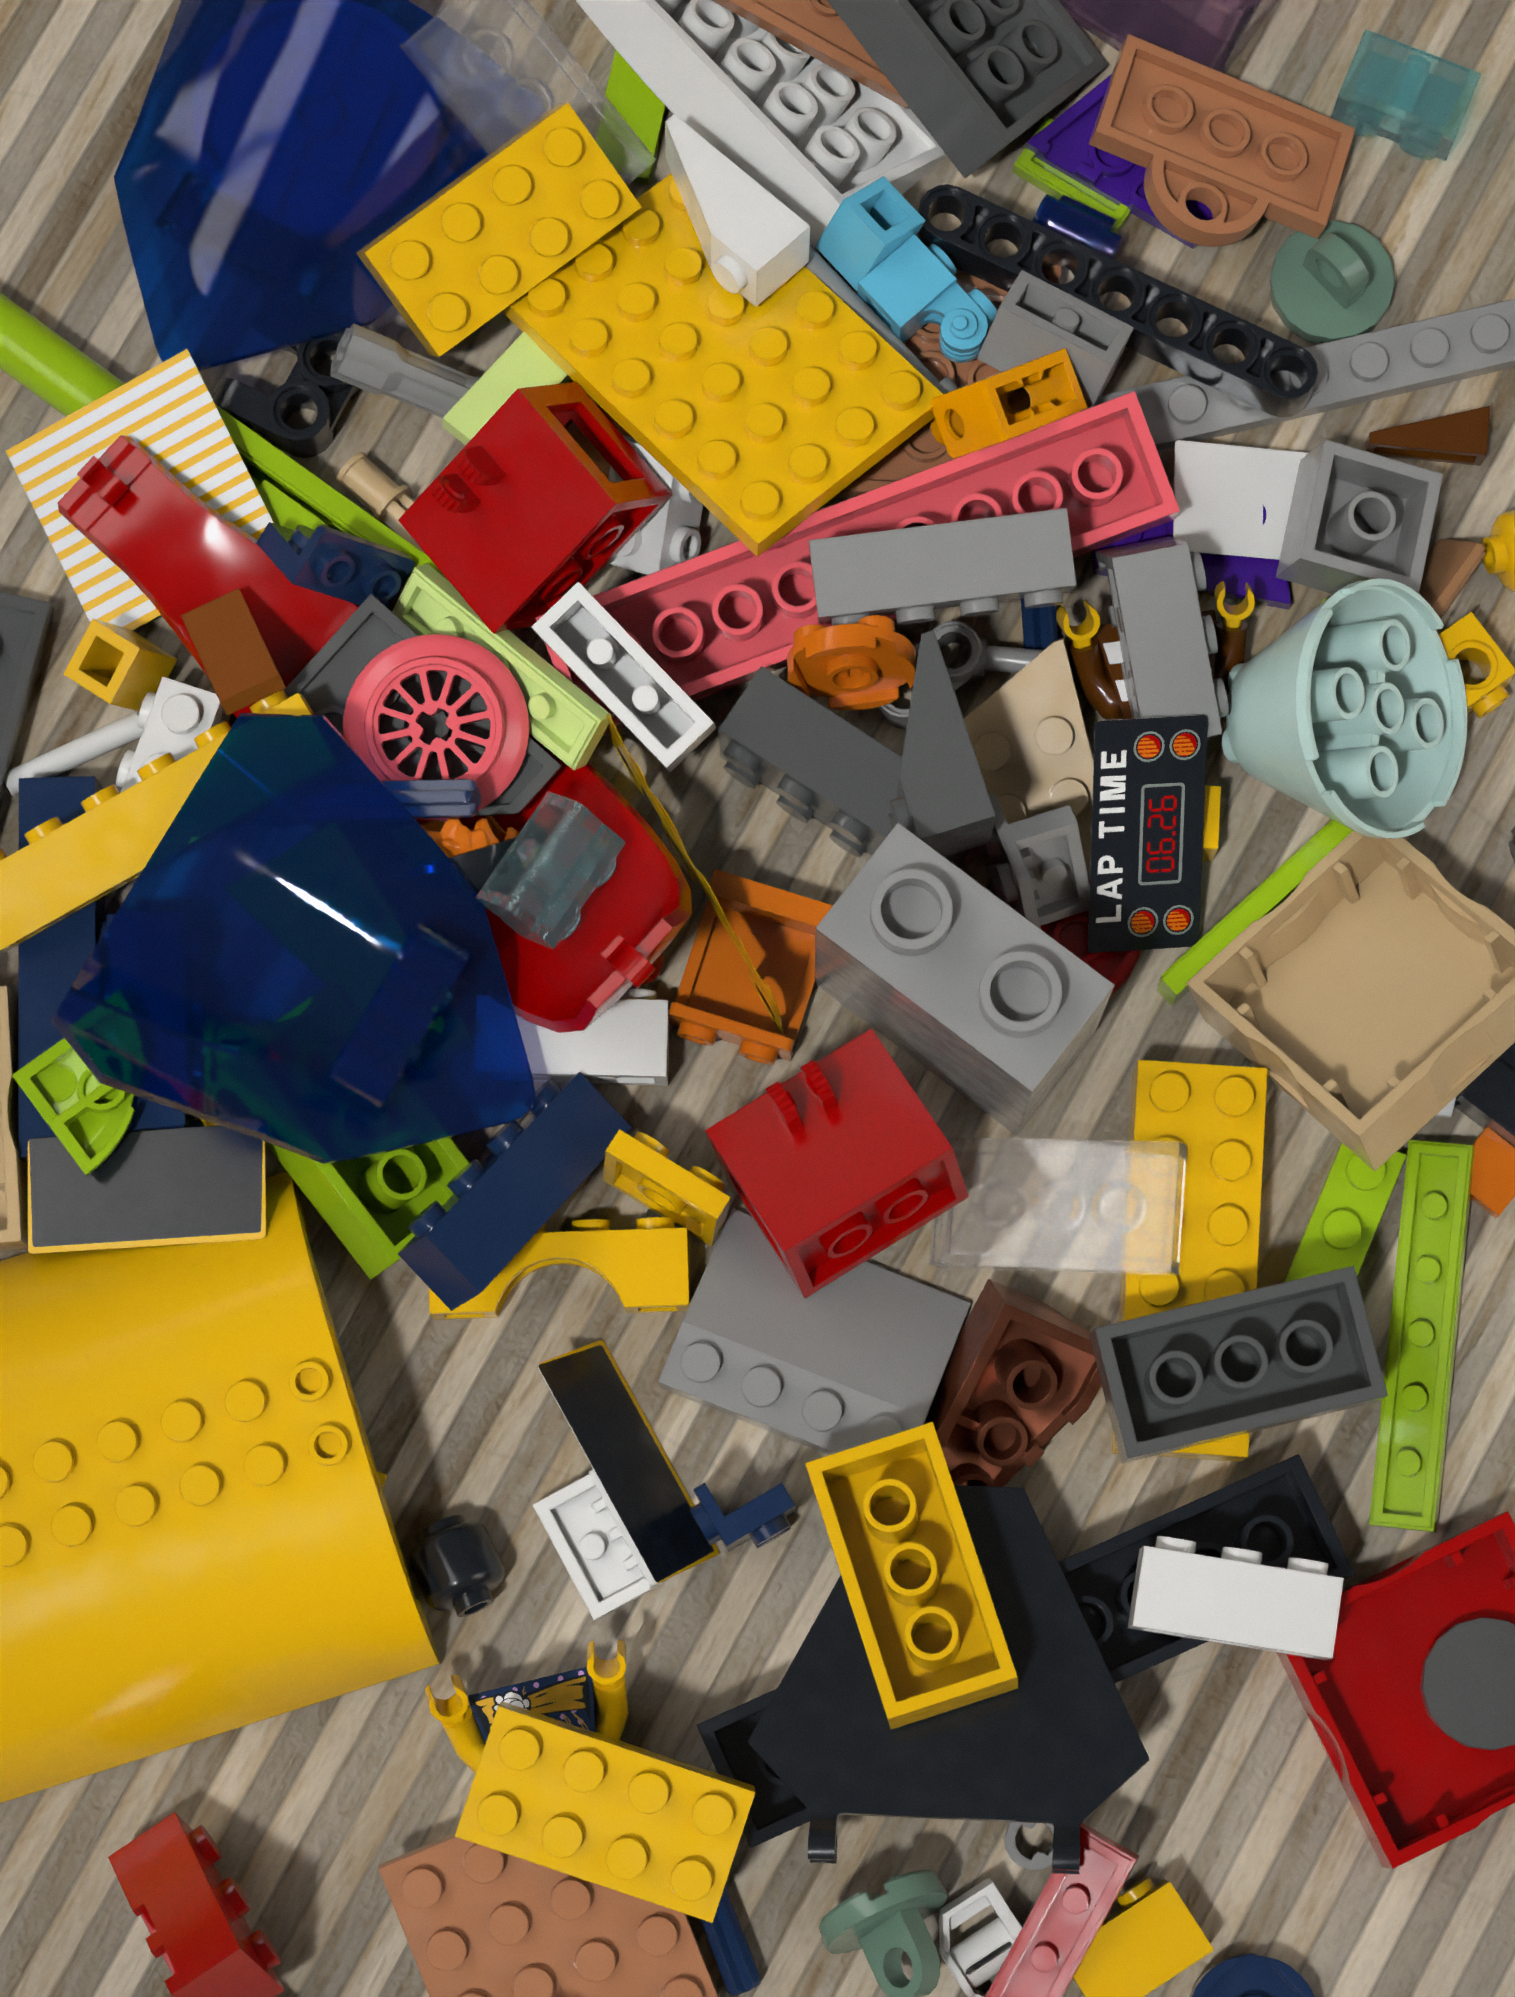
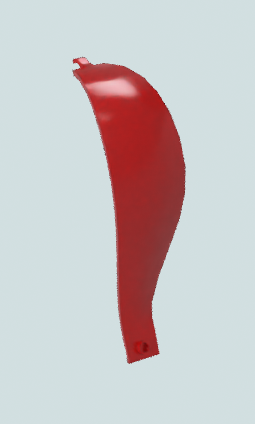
(192, 555)

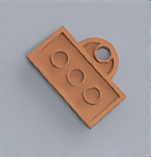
(1219, 146)

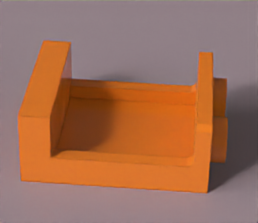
(716, 985)

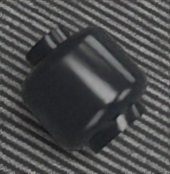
(456, 1565)

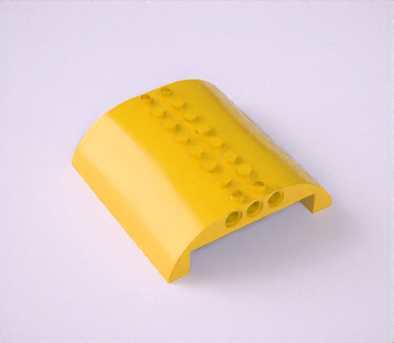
(183, 1503)

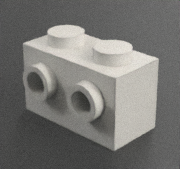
(169, 725)

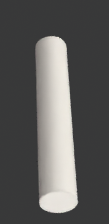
(76, 752)

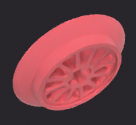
(457, 658)

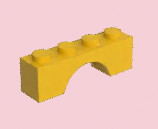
(641, 1264)

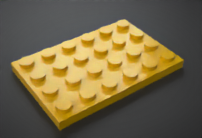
(734, 399)

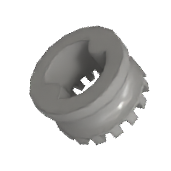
(1038, 1860)

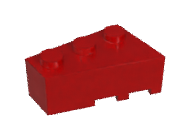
(195, 1914)

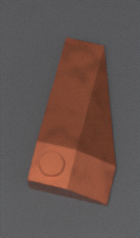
(1010, 1386)

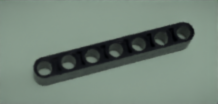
(1149, 300)

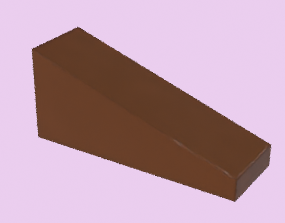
(1448, 439)

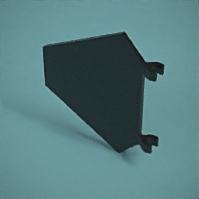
(1014, 1757)

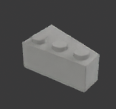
(1163, 630)

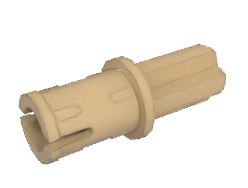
(377, 493)

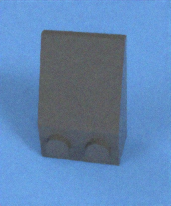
(939, 776)

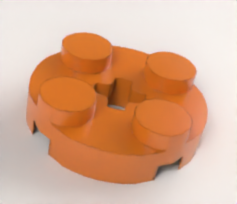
(852, 663)

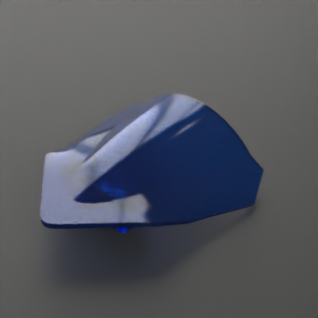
(273, 159)
(302, 962)

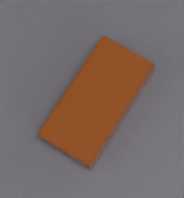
(233, 651)

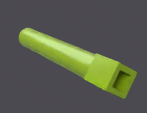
(72, 380)

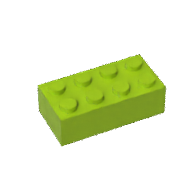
(376, 1196)

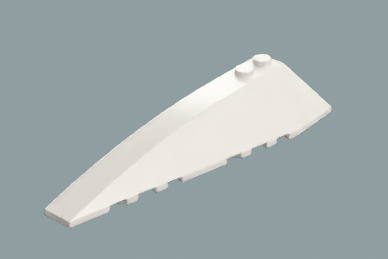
(768, 104)

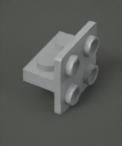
(1038, 865)

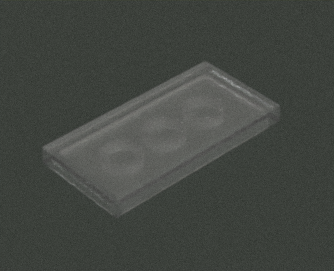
(507, 69)
(1065, 1206)

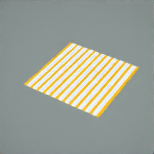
(178, 426)

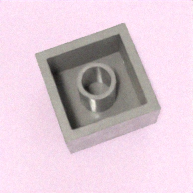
(1357, 519)

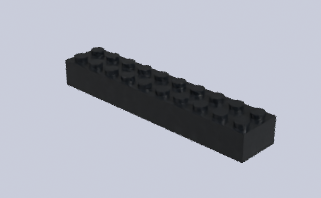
(1263, 1513)

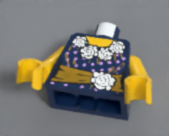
(581, 1697)

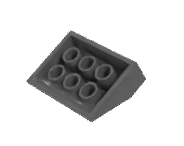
(975, 66)

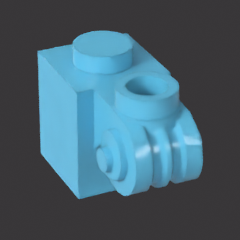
(920, 288)

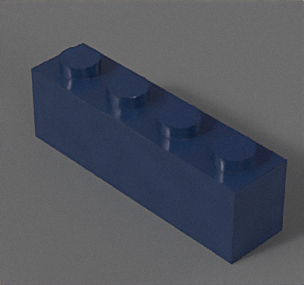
(513, 1191)

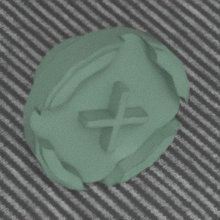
(1331, 283)
(888, 1928)

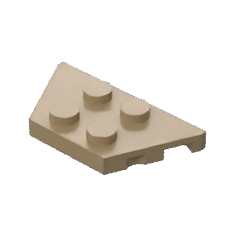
(1036, 743)

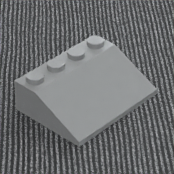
(817, 1368)

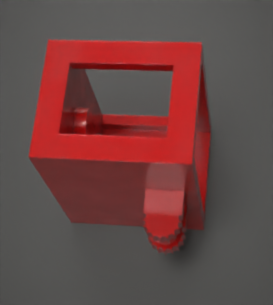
(529, 509)
(838, 1162)

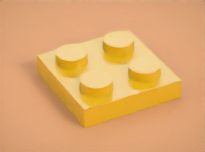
(644, 1173)

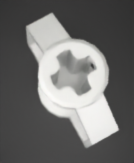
(985, 1950)

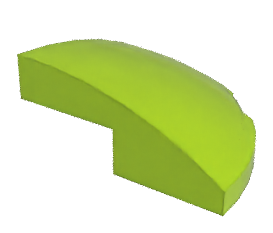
(75, 1105)

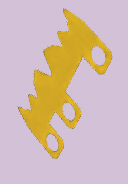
(671, 832)

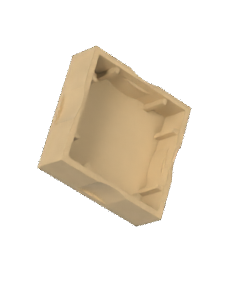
(1368, 993)

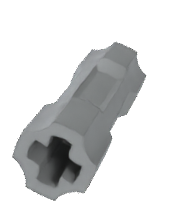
(388, 369)

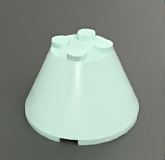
(1354, 711)

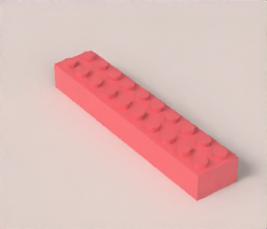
(733, 611)

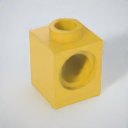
(1472, 642)

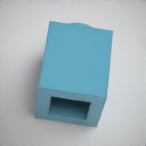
(868, 230)

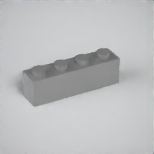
(944, 567)

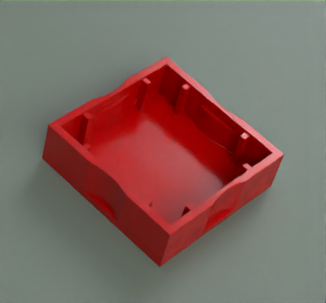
(1366, 1703)

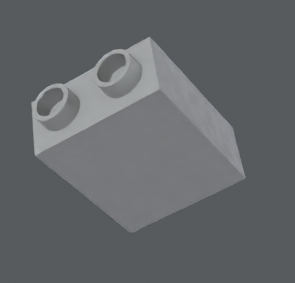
(958, 979)

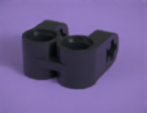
(301, 390)

